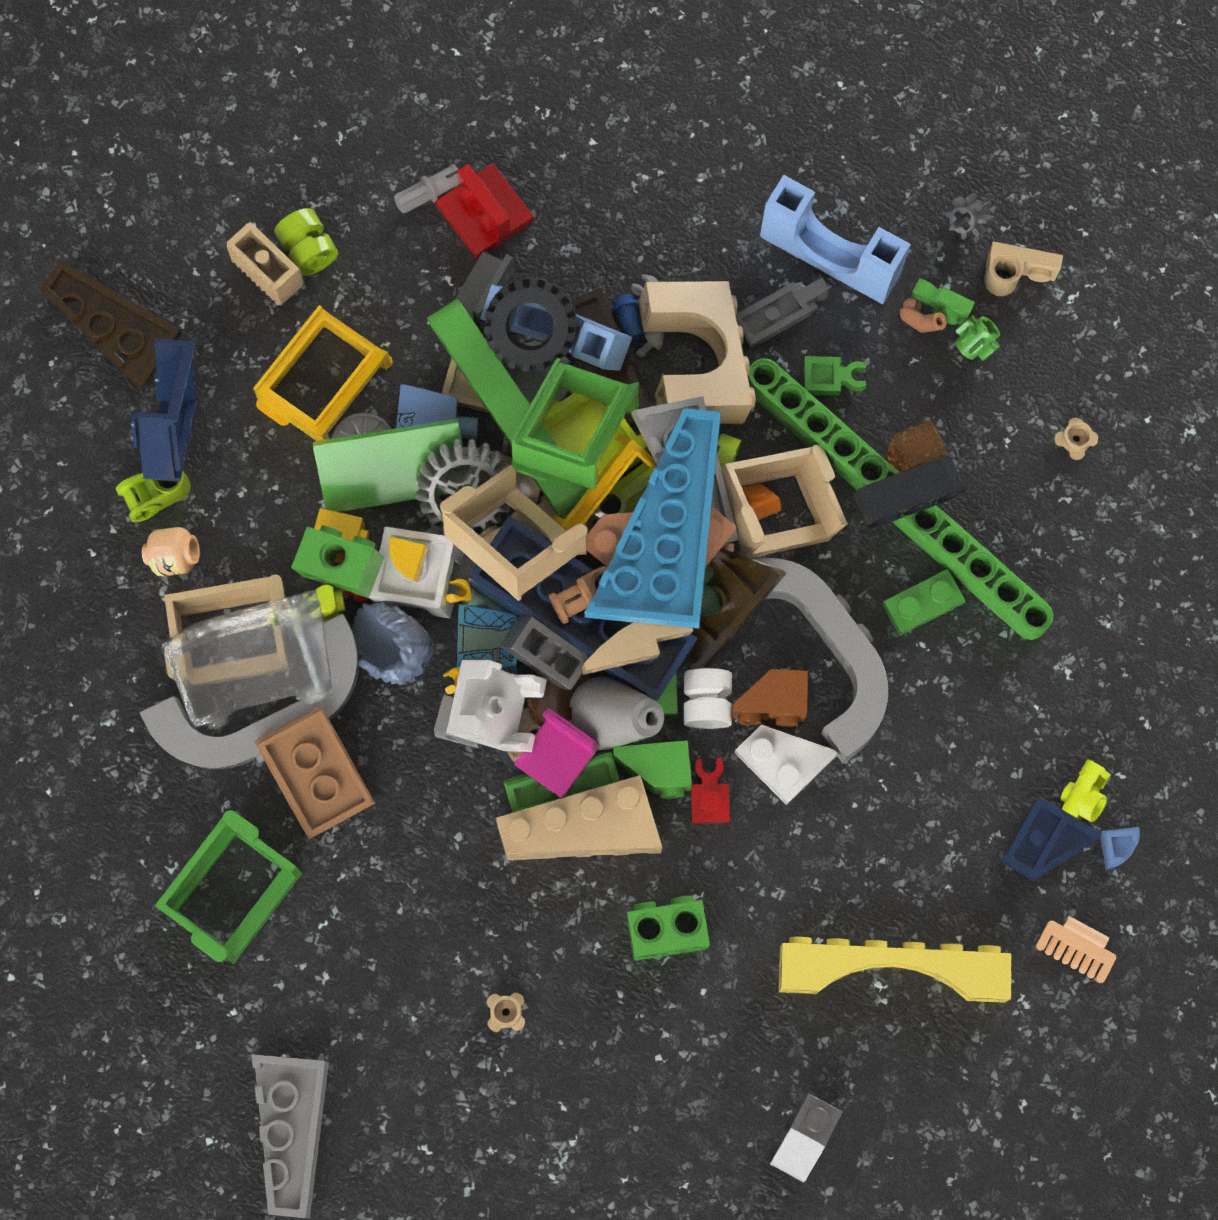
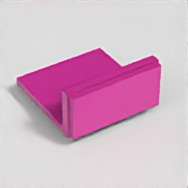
(557, 754)

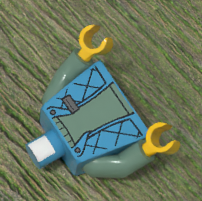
(480, 630)

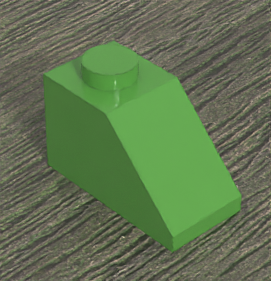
(661, 766)

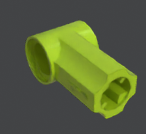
(630, 489)

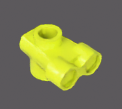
(331, 601)
(1083, 797)

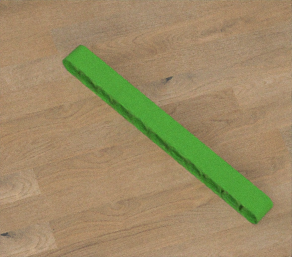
(929, 539)

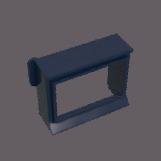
(166, 434)

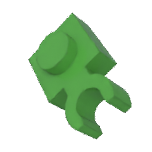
(952, 305)
(827, 376)

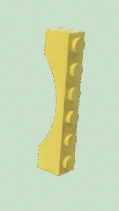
(974, 975)

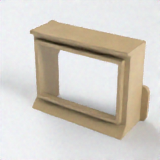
(813, 476)
(472, 505)
(219, 598)

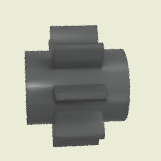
(960, 221)

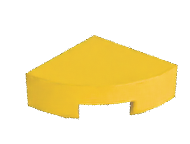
(407, 557)

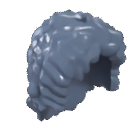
(391, 643)

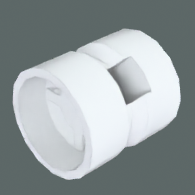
(708, 696)

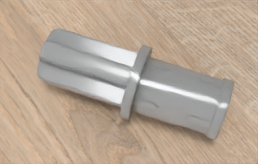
(427, 189)

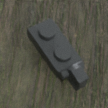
(780, 311)

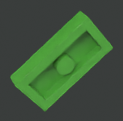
(923, 602)

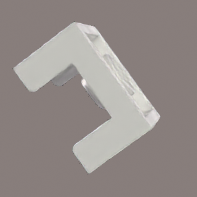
(433, 579)
(490, 705)

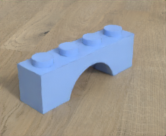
(592, 340)

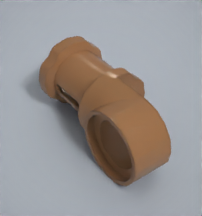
(583, 588)

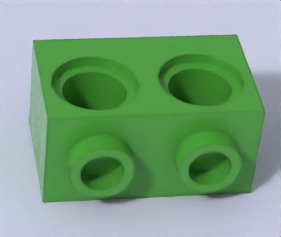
(670, 939)

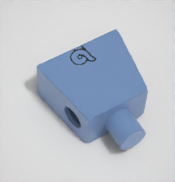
(425, 406)

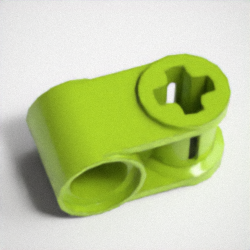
(151, 495)

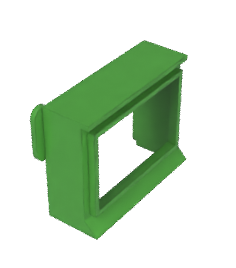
(544, 459)
(228, 828)

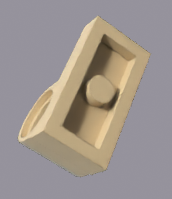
(1018, 261)

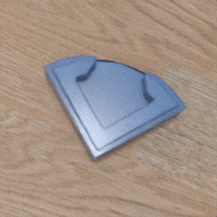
(1118, 845)

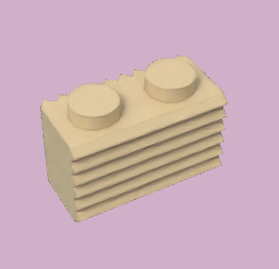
(264, 263)

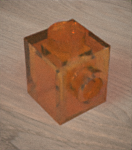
(916, 447)

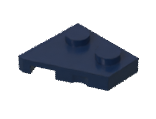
(1047, 840)

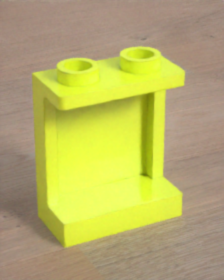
(575, 422)

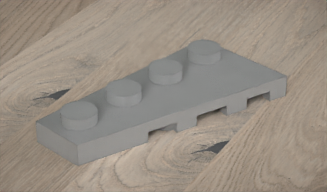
(656, 427)
(291, 1119)

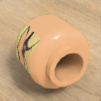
(171, 551)

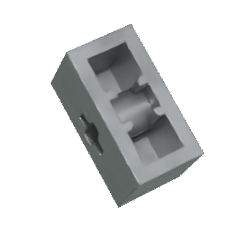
(544, 652)

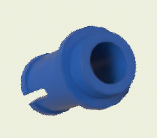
(626, 310)

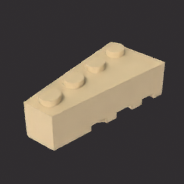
(590, 823)

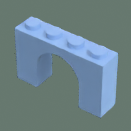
(794, 228)

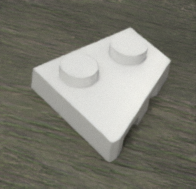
(784, 760)

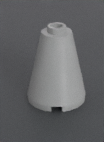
(614, 712)

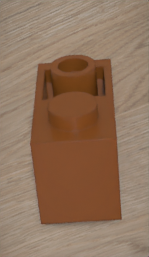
(775, 697)

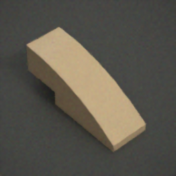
(632, 645)

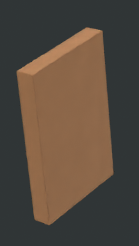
(314, 772)

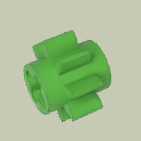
(977, 338)

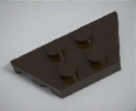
(741, 589)

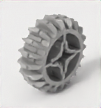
(439, 472)

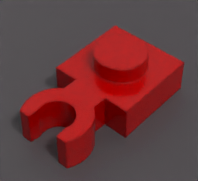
(709, 798)

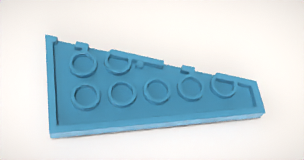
(664, 546)

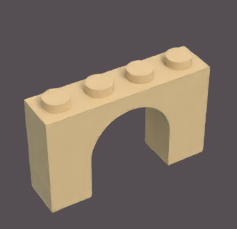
(709, 313)

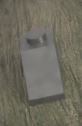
(806, 1137)

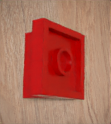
(484, 209)

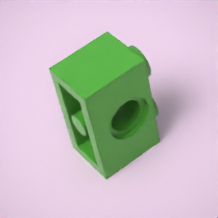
(356, 572)

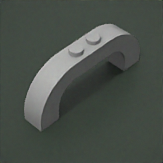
(851, 648)
(175, 734)

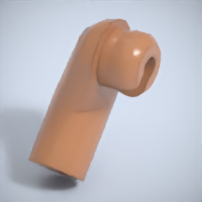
(923, 323)

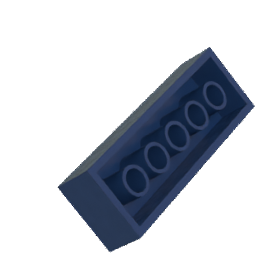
(520, 545)

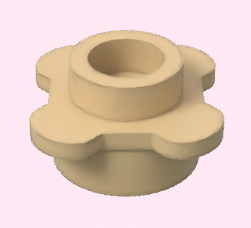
(1078, 428)
(498, 1004)

